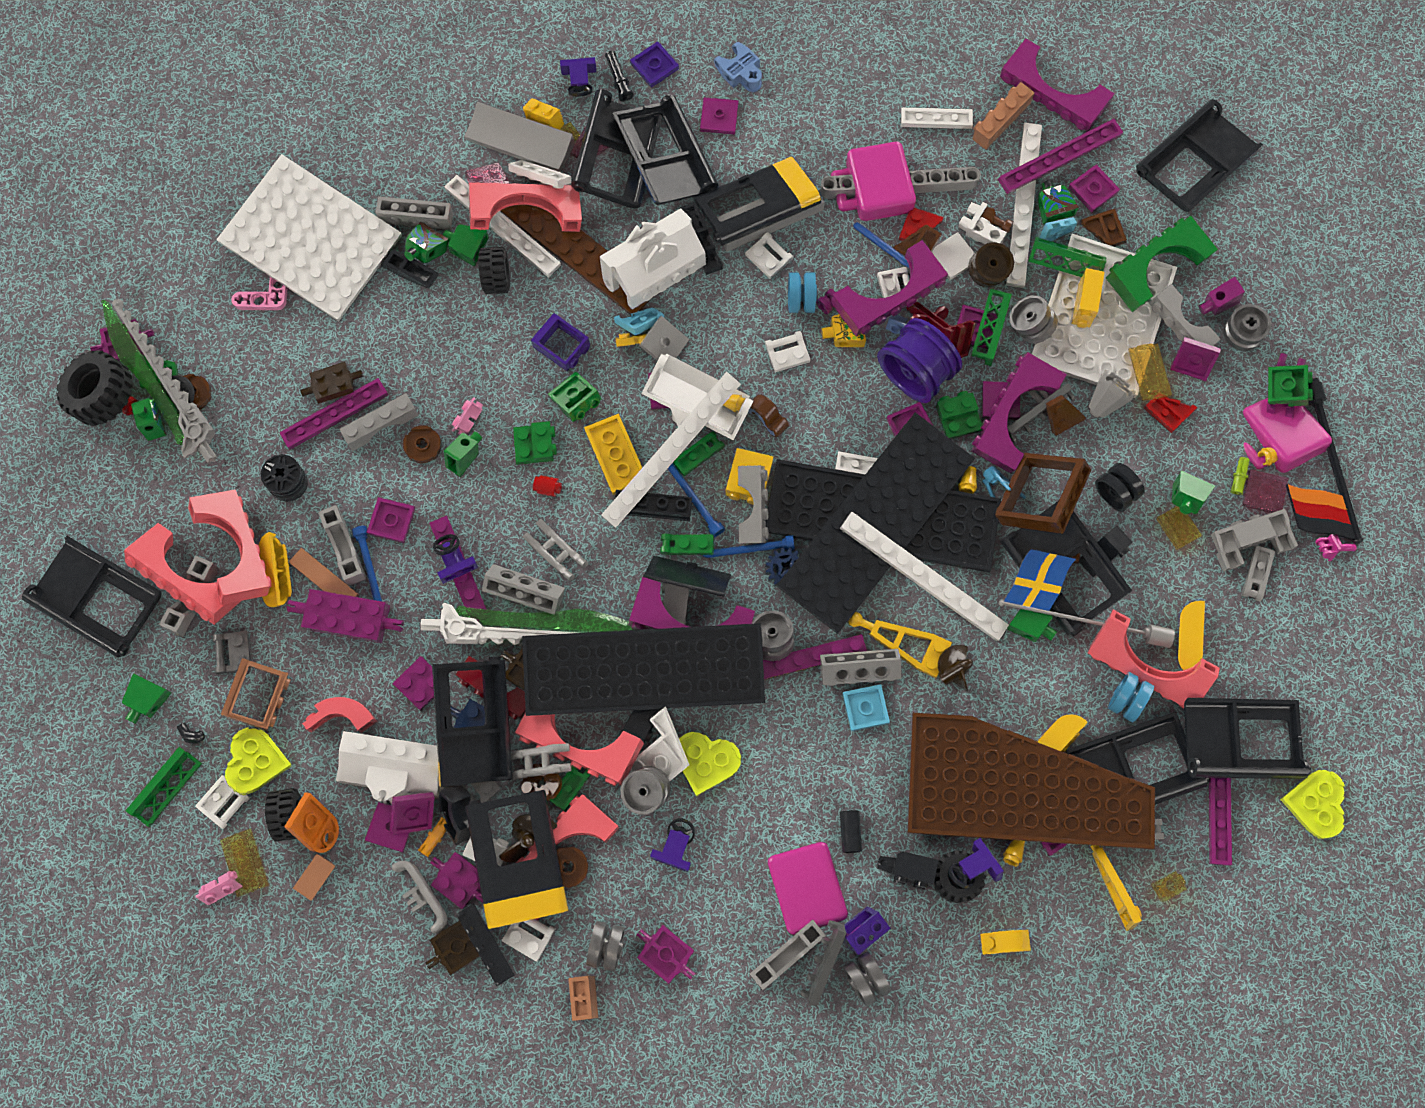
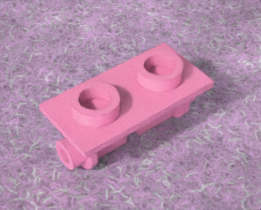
(470, 410)
(212, 891)

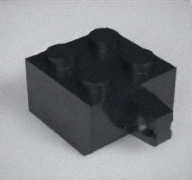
(909, 868)

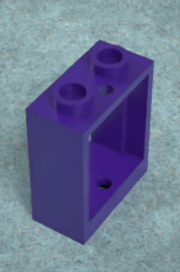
(547, 331)
(863, 925)

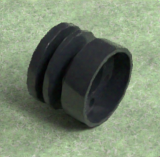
(289, 486)

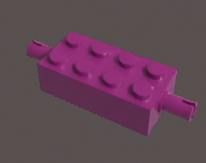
(345, 616)

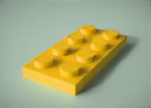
(614, 452)

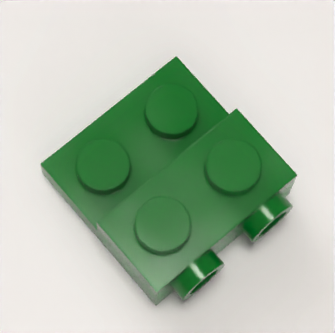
(1289, 385)
(575, 396)
(959, 415)
(534, 443)

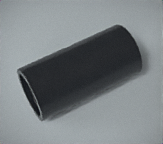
(850, 831)

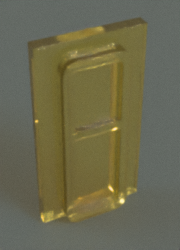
(1150, 371)
(244, 859)

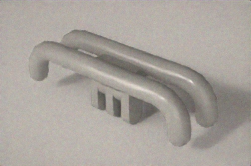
(422, 895)

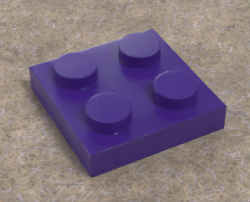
(654, 64)

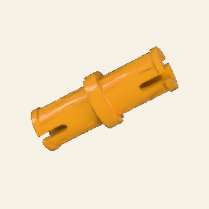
(433, 838)

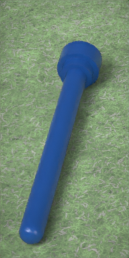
(879, 242)
(715, 527)
(360, 534)
(786, 543)

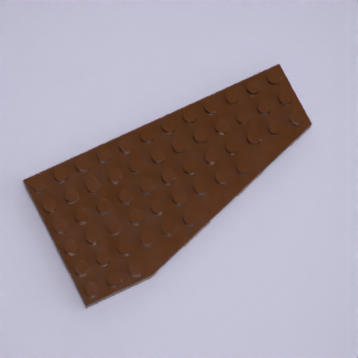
(1009, 787)

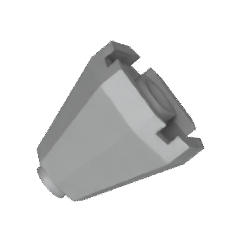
(1110, 395)

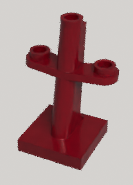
(959, 334)

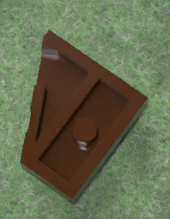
(1106, 227)

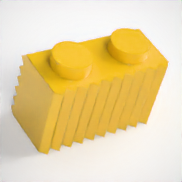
(543, 113)

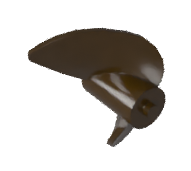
(954, 666)
(523, 834)

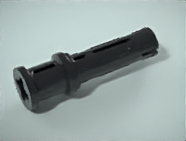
(620, 82)

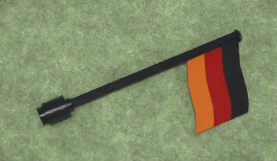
(1321, 510)

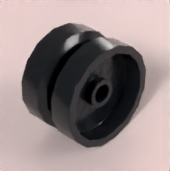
(1120, 487)

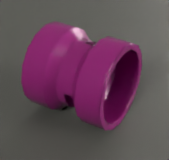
(824, 302)

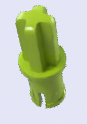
(1240, 476)

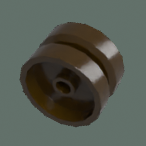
(991, 264)

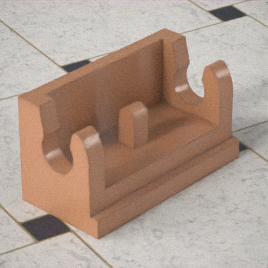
(314, 877)
(583, 998)

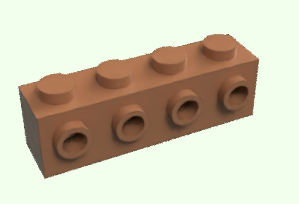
(1003, 115)

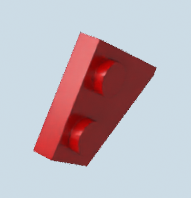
(916, 219)
(1169, 412)

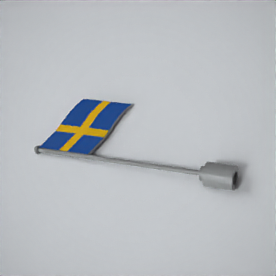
(1040, 584)

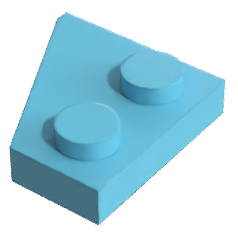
(1058, 228)
(640, 321)

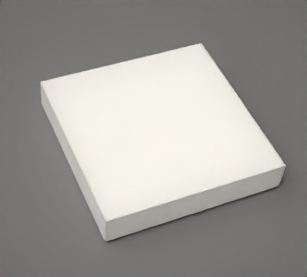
(953, 255)

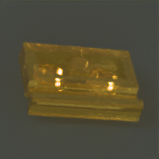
(1178, 527)

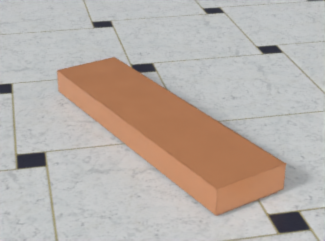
(320, 574)

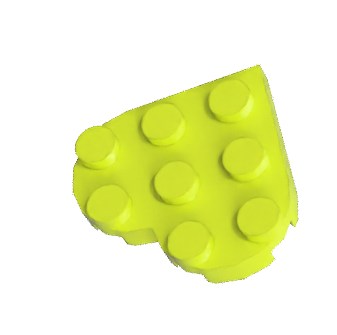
(254, 761)
(708, 761)
(1318, 803)

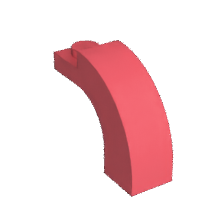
(340, 707)

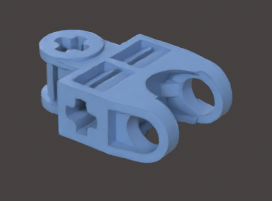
(741, 69)

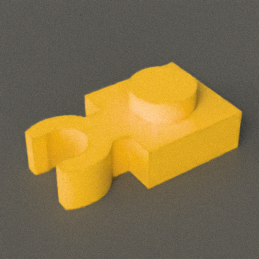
(625, 339)

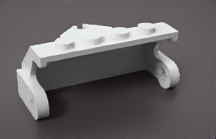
(653, 258)
(684, 387)
(388, 766)

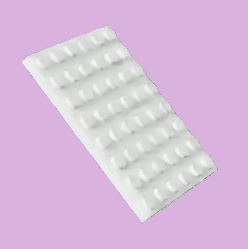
(309, 237)
(1105, 344)

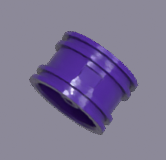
(920, 360)

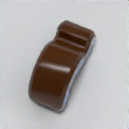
(768, 415)

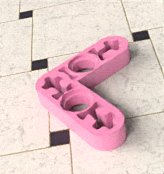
(269, 298)

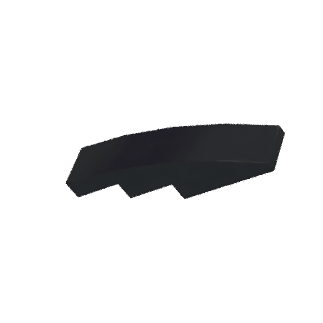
(713, 262)
(409, 270)

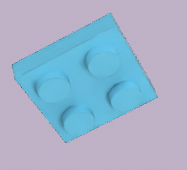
(866, 707)

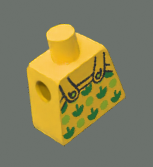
(842, 334)

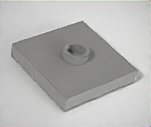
(663, 339)

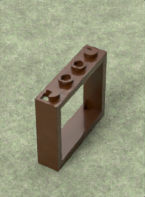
(1066, 503)

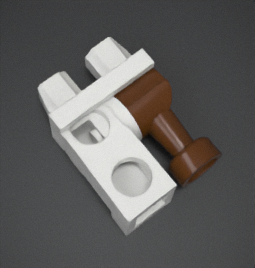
(981, 226)

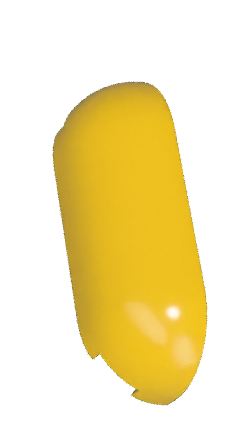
(277, 568)
(1191, 634)
(1063, 732)

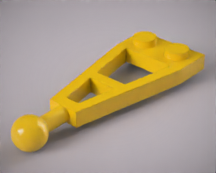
(930, 660)
(1127, 911)

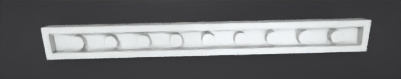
(1024, 208)
(670, 450)
(924, 576)

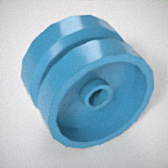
(802, 292)
(1133, 698)

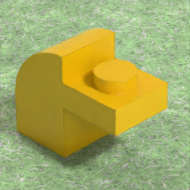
(1005, 942)

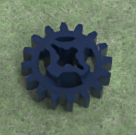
(779, 564)

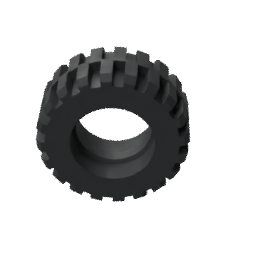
(109, 396)

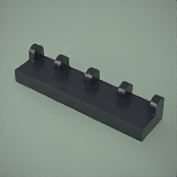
(485, 944)

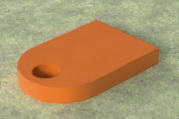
(311, 823)

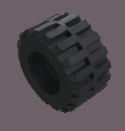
(494, 270)
(278, 809)
(944, 886)

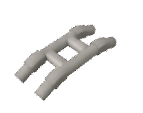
(543, 550)
(546, 767)

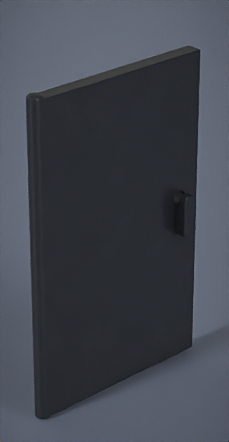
(688, 575)

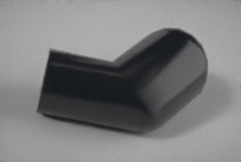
(190, 736)

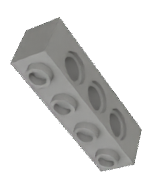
(411, 212)
(523, 589)
(852, 662)

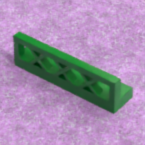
(1068, 252)
(998, 327)
(158, 782)

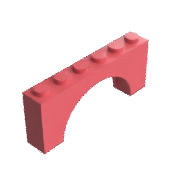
(489, 198)
(226, 512)
(148, 557)
(1113, 649)
(609, 762)
(580, 819)

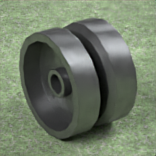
(1033, 319)
(1247, 327)
(776, 635)
(645, 790)
(605, 946)
(868, 978)

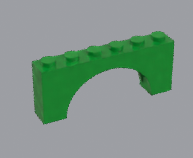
(1184, 239)

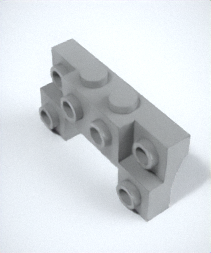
(1258, 530)

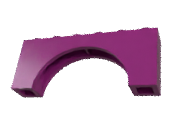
(1079, 109)
(863, 312)
(994, 439)
(651, 614)

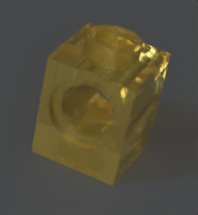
(1160, 886)

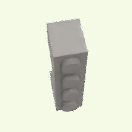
(1168, 307)
(363, 429)
(753, 480)
(343, 545)
(178, 616)
(787, 955)

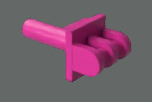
(1332, 545)

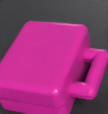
(880, 182)
(1293, 438)
(807, 887)

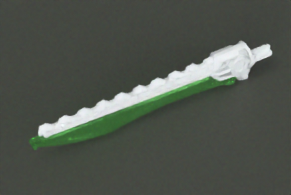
(469, 631)

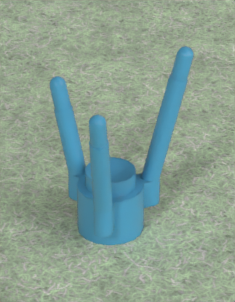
(994, 476)

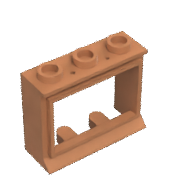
(276, 700)

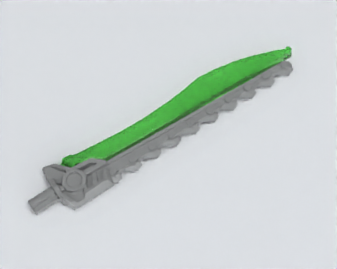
(188, 427)

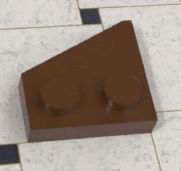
(926, 233)
(1062, 415)

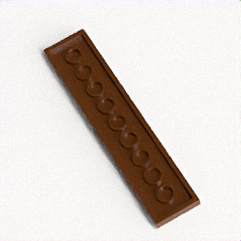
(571, 247)

